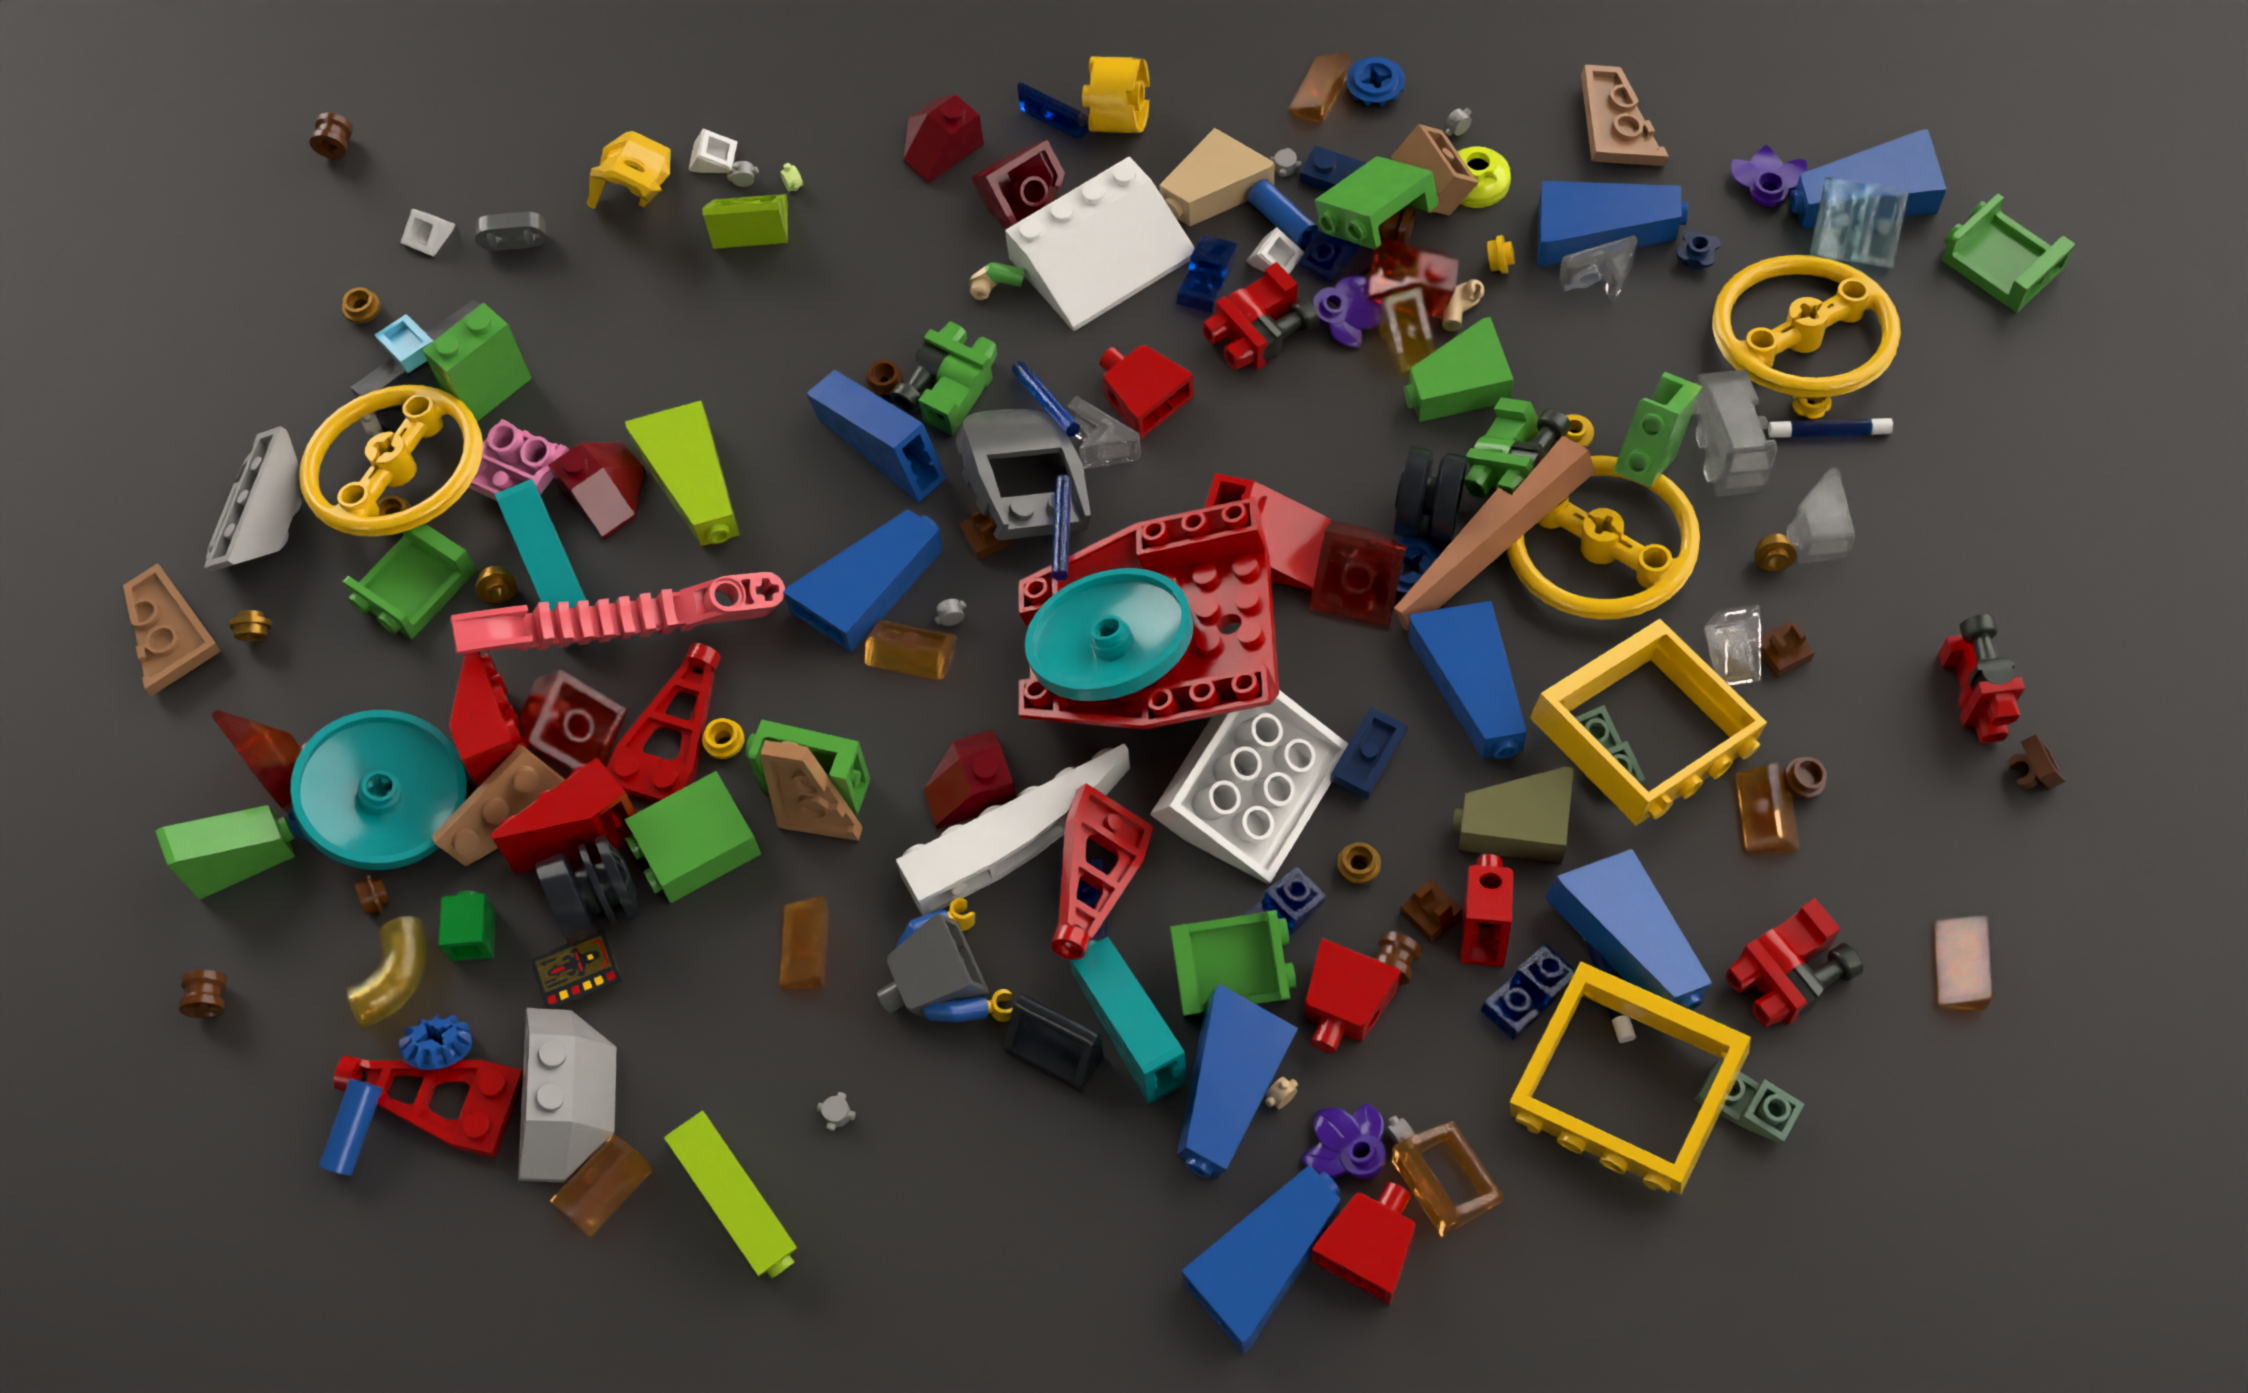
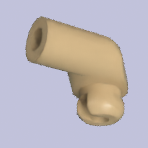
(1464, 298)

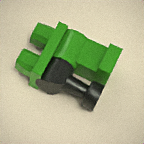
(958, 376)
(1512, 446)

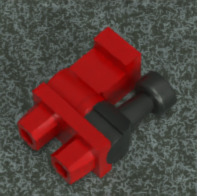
(1250, 316)
(1985, 681)
(1780, 969)

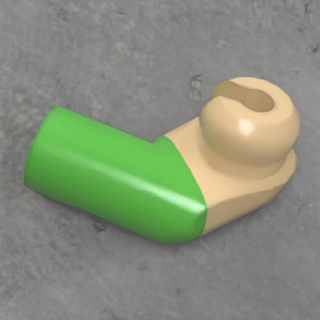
(991, 275)

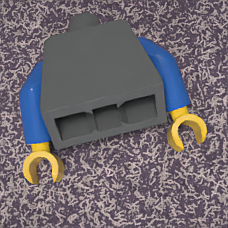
(938, 972)

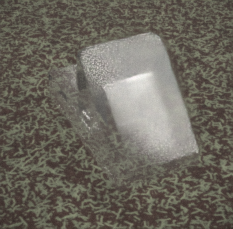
(1602, 263)
(1103, 436)

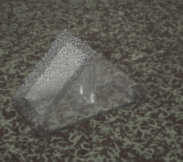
(1735, 643)

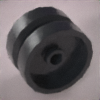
(1428, 495)

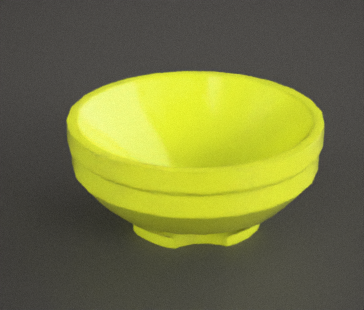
(1492, 181)

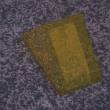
(1406, 328)

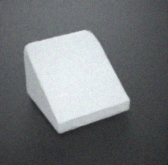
(712, 153)
(426, 232)
(1275, 248)

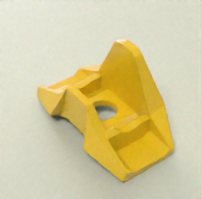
(636, 151)

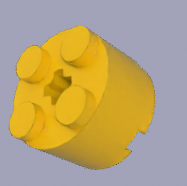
(1117, 94)

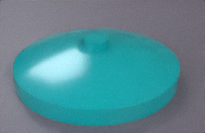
(1109, 634)
(376, 788)

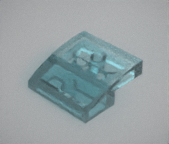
(1859, 222)

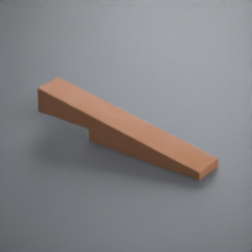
(1497, 527)

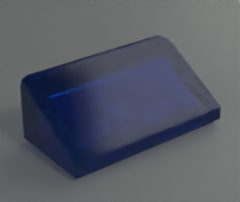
(1052, 111)

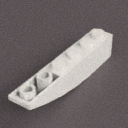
(1002, 836)

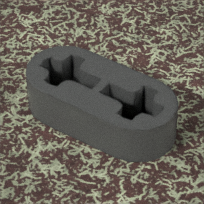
(510, 231)

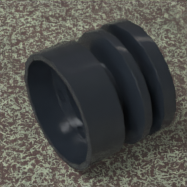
(588, 889)

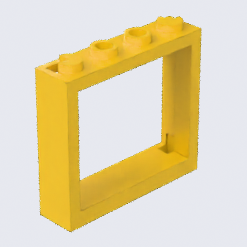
(1692, 676)
(1658, 1014)

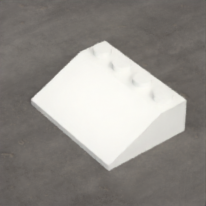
(1099, 244)
(1252, 785)

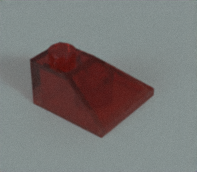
(1406, 265)
(1357, 573)
(570, 720)
(265, 750)

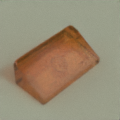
(1321, 86)
(909, 649)
(1767, 810)
(804, 944)
(1963, 963)
(602, 1184)

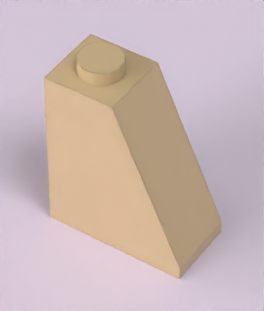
(1214, 178)

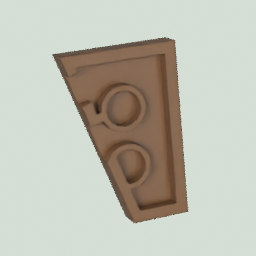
(1614, 121)
(804, 794)
(501, 795)

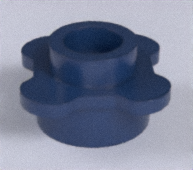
(1695, 257)

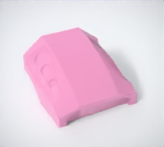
(511, 459)

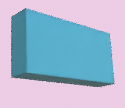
(404, 342)

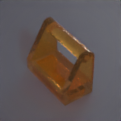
(1428, 1189)

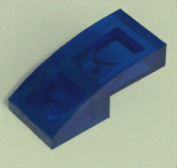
(1207, 273)

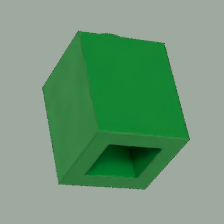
(467, 926)

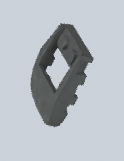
(1018, 434)

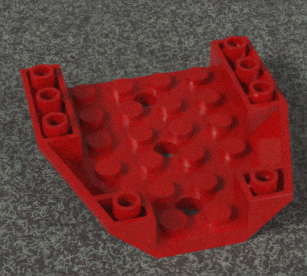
(1225, 573)

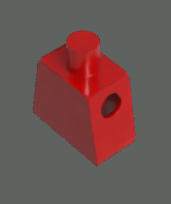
(1144, 387)
(1488, 901)
(1347, 994)
(1369, 1242)

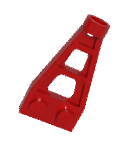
(656, 777)
(1118, 831)
(483, 1115)

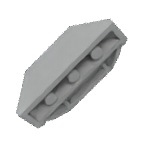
(259, 503)
(564, 1094)

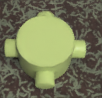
(791, 177)

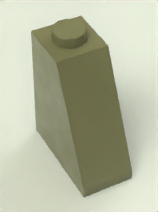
(1518, 817)

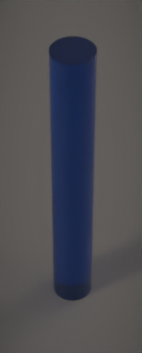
(1046, 398)
(1061, 528)

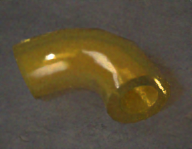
(397, 974)

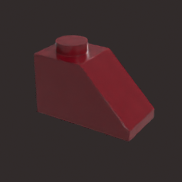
(941, 136)
(1020, 183)
(601, 483)
(969, 780)

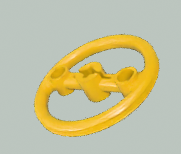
(1806, 326)
(390, 460)
(1604, 542)

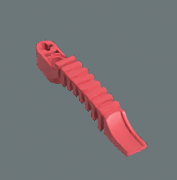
(668, 611)

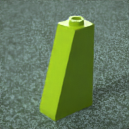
(686, 465)
(732, 1195)

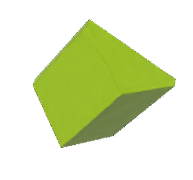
(747, 221)

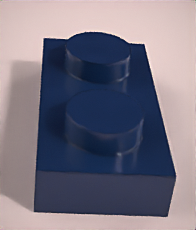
(1327, 168)
(1369, 753)

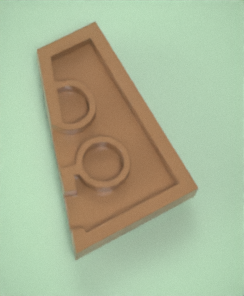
(165, 629)

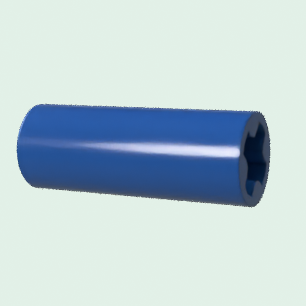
(1282, 213)
(350, 1127)

